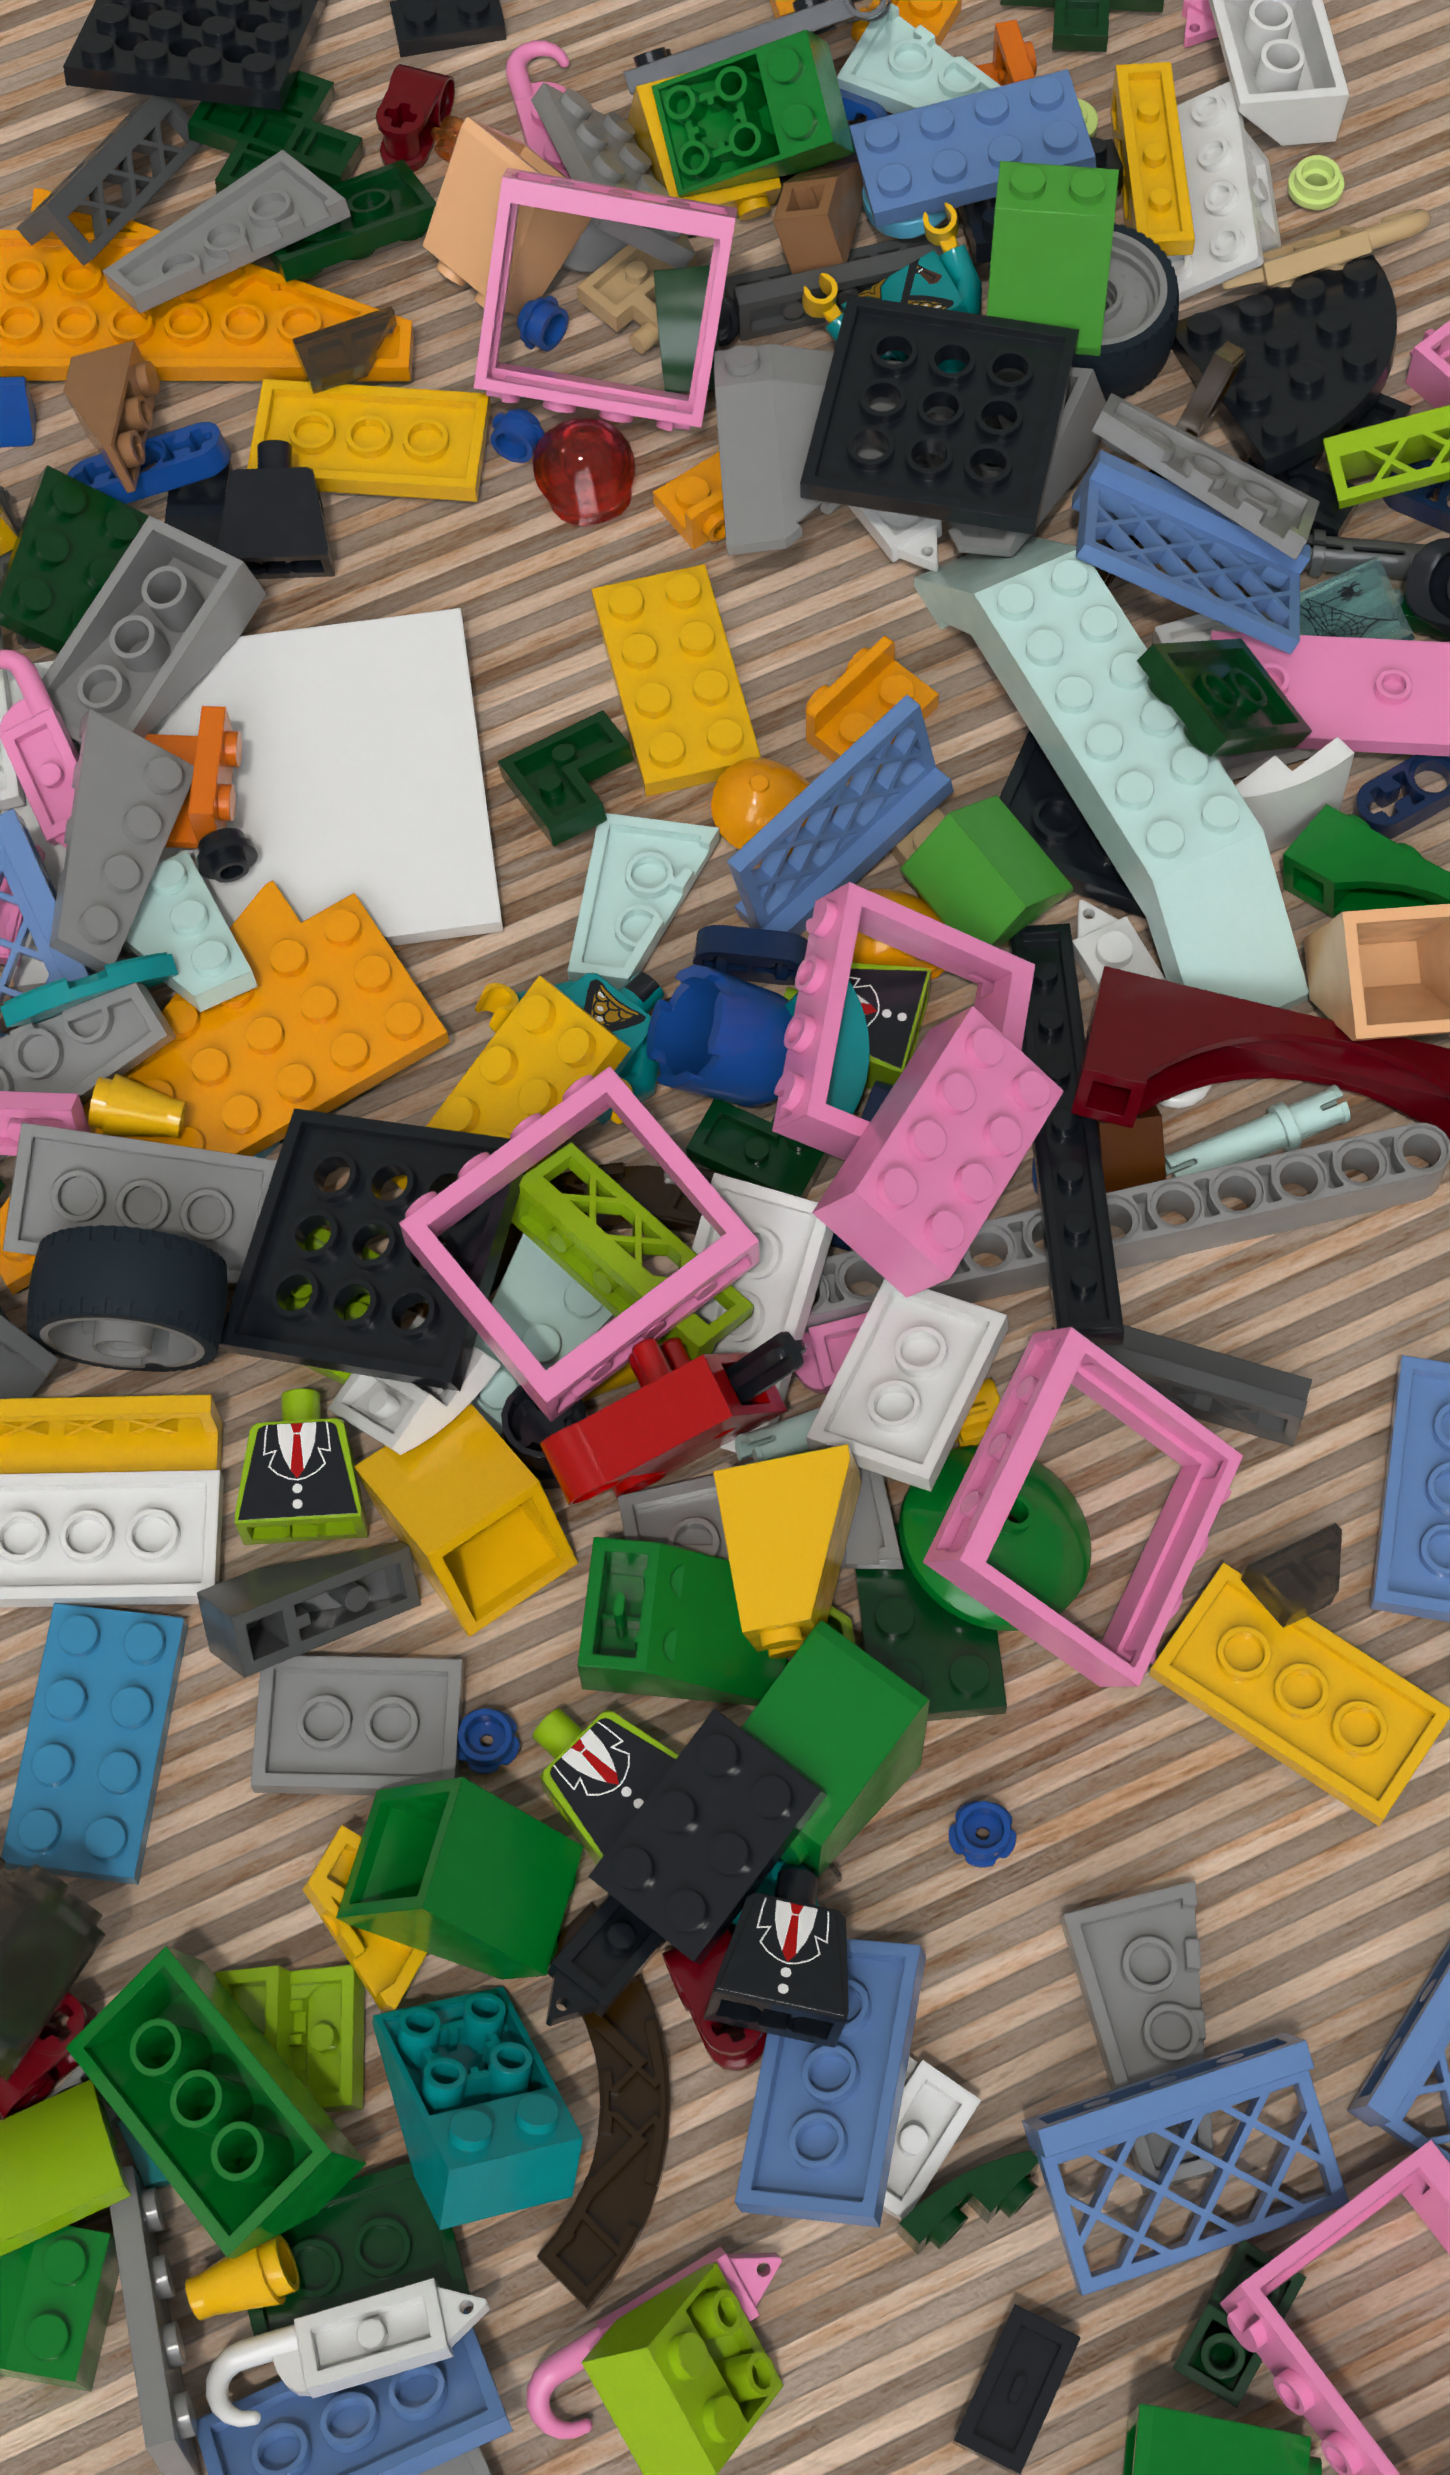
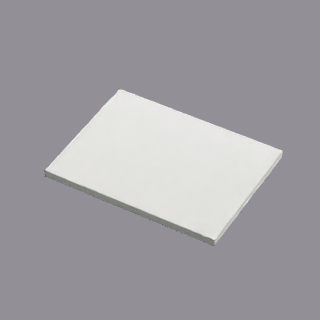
(347, 777)

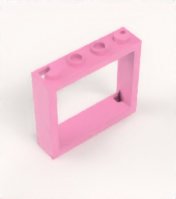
(565, 391)
(822, 987)
(650, 1316)
(1002, 1464)
(1260, 2329)

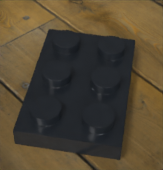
(707, 1836)

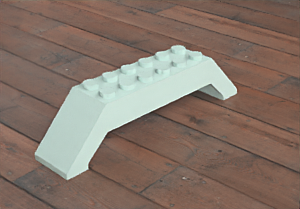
(1123, 756)

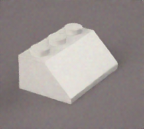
(1283, 67)

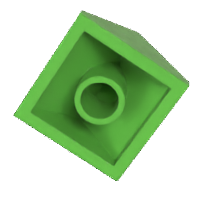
(985, 873)

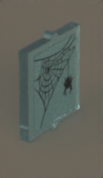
(1355, 606)

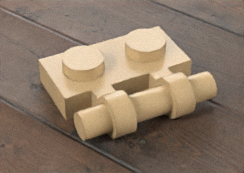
(626, 291)

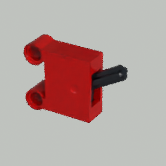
(674, 1416)

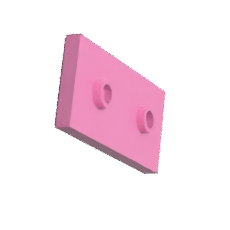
(1364, 691)

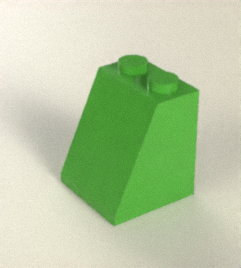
(1053, 247)

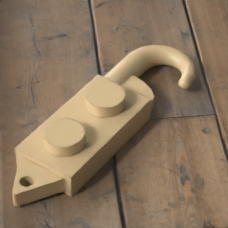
(1330, 250)

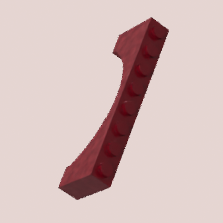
(1168, 1038)

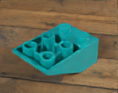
(477, 2108)

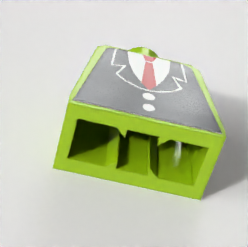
(894, 1011)
(299, 1478)
(599, 1774)

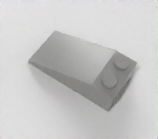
(152, 630)

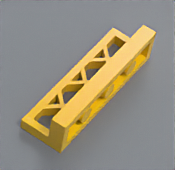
(1152, 156)
(110, 1434)

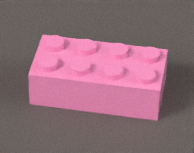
(939, 1152)

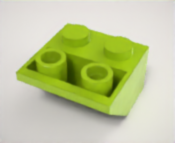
(684, 2376)

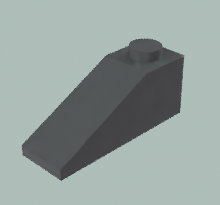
(305, 1604)

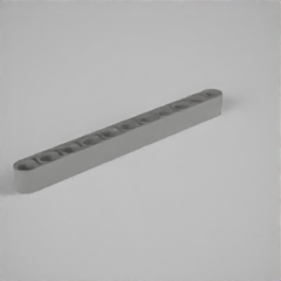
(1196, 1198)

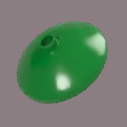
(1041, 1553)

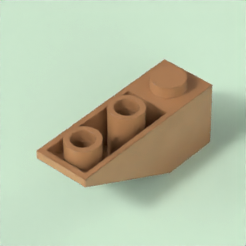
(819, 214)
(114, 402)

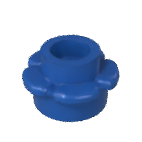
(542, 323)
(516, 435)
(487, 1723)
(989, 1817)

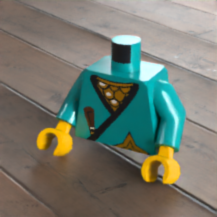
(930, 281)
(620, 1011)

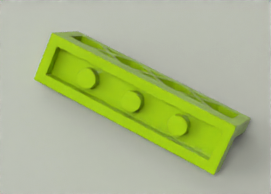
(1389, 449)
(603, 1260)

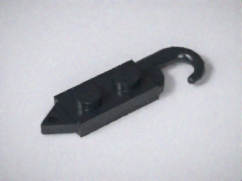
(600, 1962)

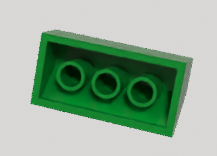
(214, 2104)

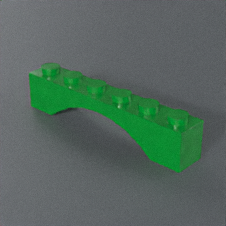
(1350, 867)

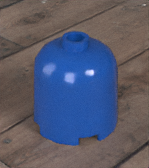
(720, 1037)

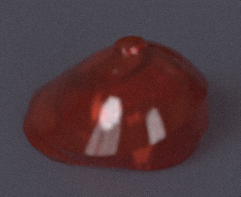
(585, 470)

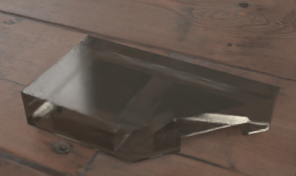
(343, 350)
(1298, 1577)

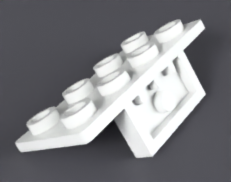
(1227, 193)

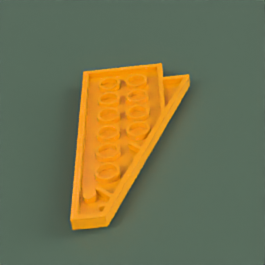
(217, 332)
(315, 1032)

